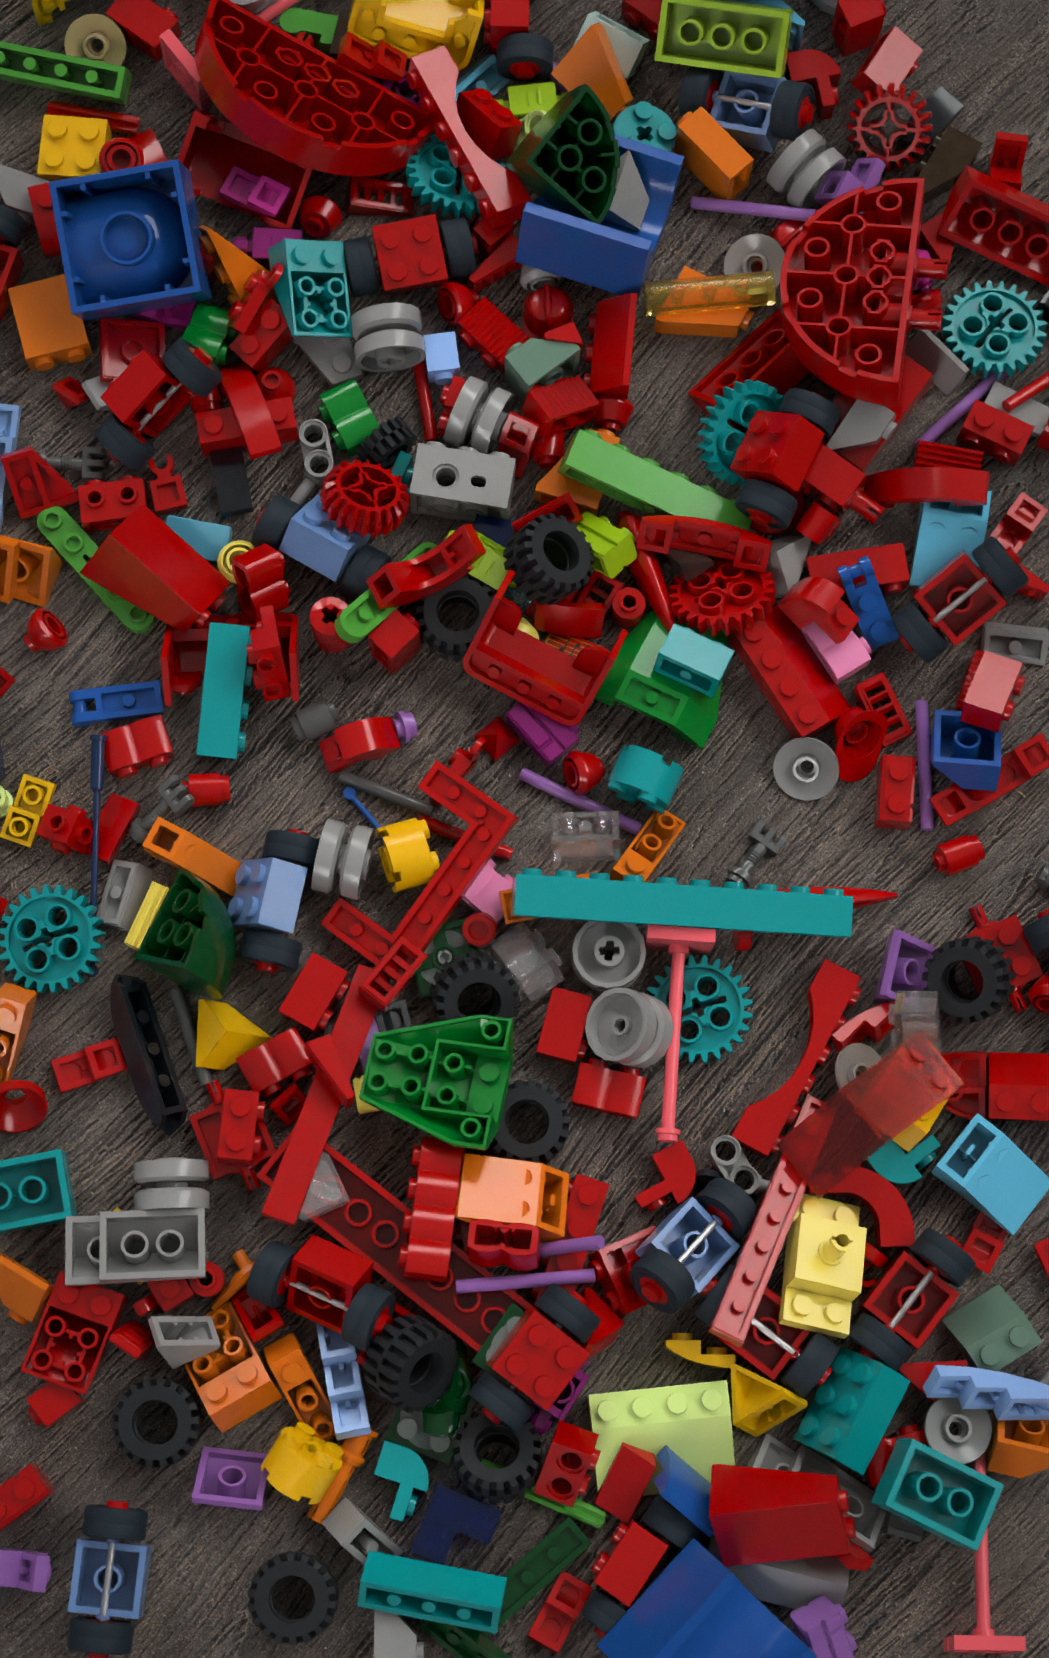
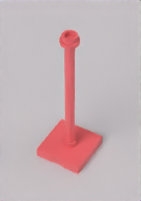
(183, 65)
(677, 942)
(983, 1636)

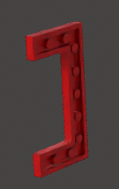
(487, 829)

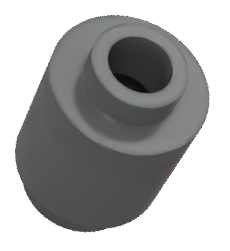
(315, 720)

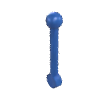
(350, 795)

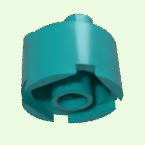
(646, 125)
(644, 777)

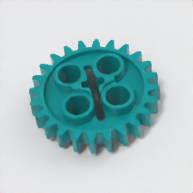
(434, 180)
(971, 313)
(739, 407)
(59, 967)
(710, 1038)

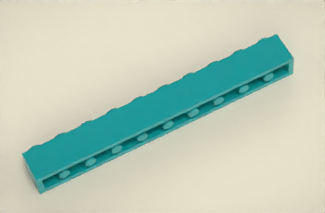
(681, 905)

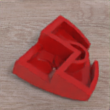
(973, 1071)

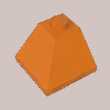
(22, 1291)
(1018, 1447)

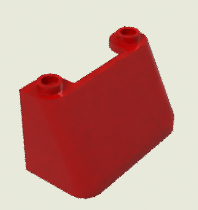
(217, 145)

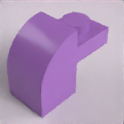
(864, 173)
(24, 1569)

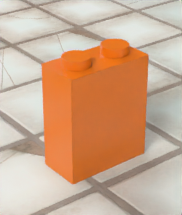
(713, 154)
(47, 325)

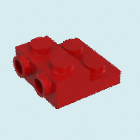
(268, 655)
(612, 1270)

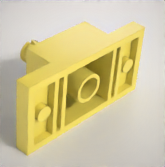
(822, 1266)

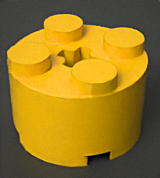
(407, 854)
(302, 1463)

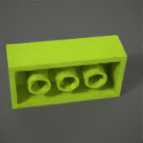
(725, 36)

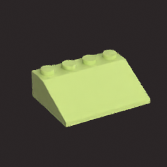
(686, 1418)

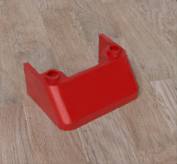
(185, 654)
(532, 669)

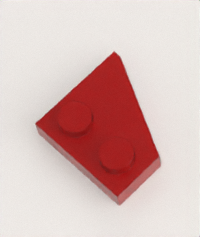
(35, 482)

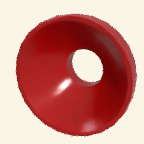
(25, 1112)

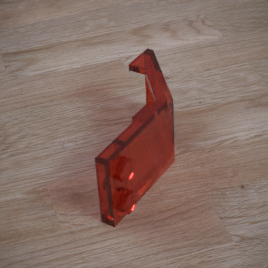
(869, 1113)

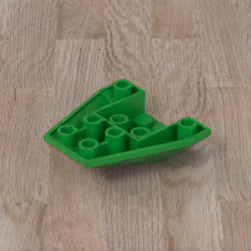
(655, 695)
(444, 1077)

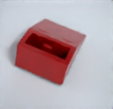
(74, 1334)

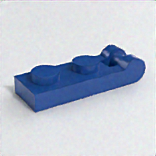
(868, 603)
(117, 703)

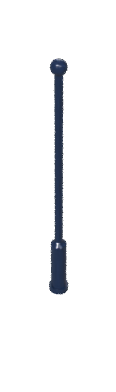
(96, 786)

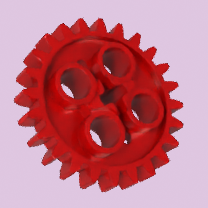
(722, 598)

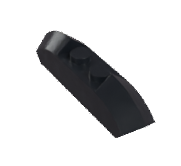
(146, 1053)

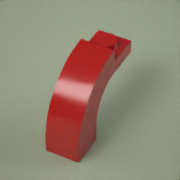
(424, 575)
(888, 1208)

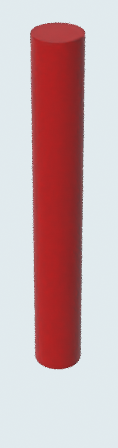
(1026, 393)
(425, 402)
(456, 833)

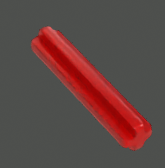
(117, 121)

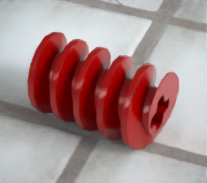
(322, 621)

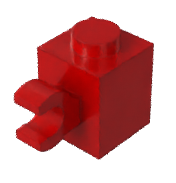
(167, 1294)

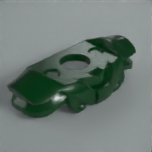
(443, 1416)

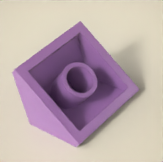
(902, 966)
(231, 1479)

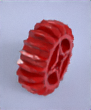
(904, 126)
(364, 498)

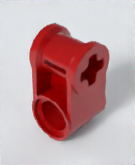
(818, 523)

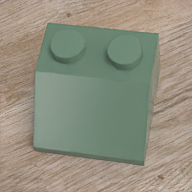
(539, 364)
(991, 1330)

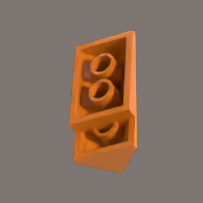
(27, 571)

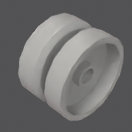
(803, 168)
(388, 337)
(478, 416)
(338, 858)
(627, 960)
(629, 1027)
(171, 1183)

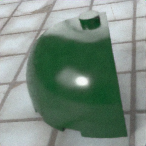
(571, 156)
(191, 938)

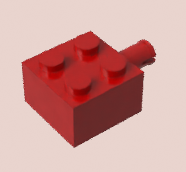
(839, 485)

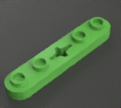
(74, 548)
(364, 613)

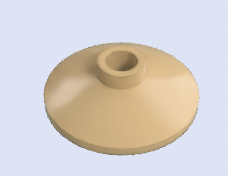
(83, 32)

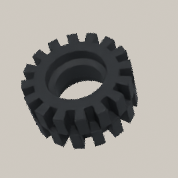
(386, 443)

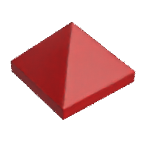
(70, 392)
(499, 738)
(289, 1104)

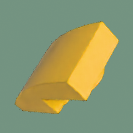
(27, 811)
(689, 1349)

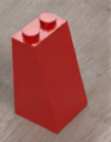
(914, 385)
(157, 571)
(777, 1515)

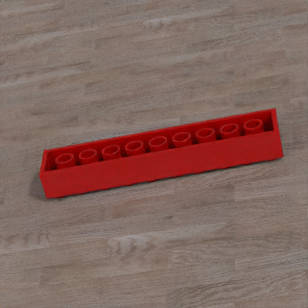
(373, 1230)

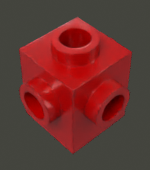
(66, 829)

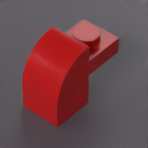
(820, 72)
(1007, 158)
(44, 219)
(819, 602)
(359, 741)
(677, 1176)

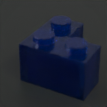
(449, 1513)

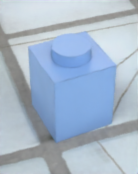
(441, 357)

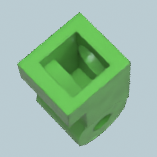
(317, 24)

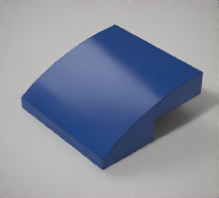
(684, 1489)

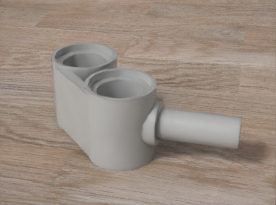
(313, 454)
(737, 1164)

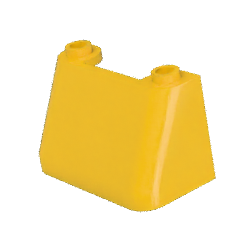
(420, 25)

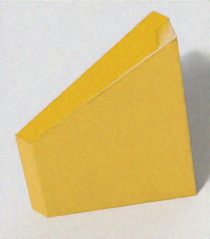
(224, 1035)
(760, 1402)

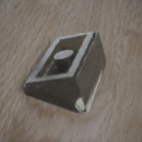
(687, 563)

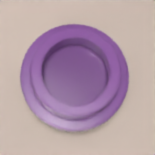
(405, 726)

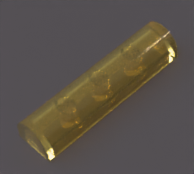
(709, 293)

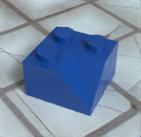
(965, 751)

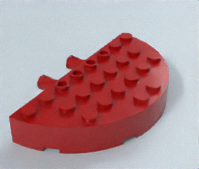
(302, 99)
(852, 289)

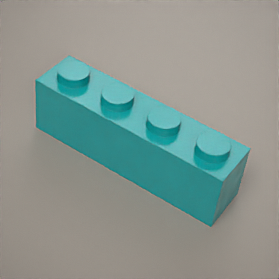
(224, 691)
(432, 1592)

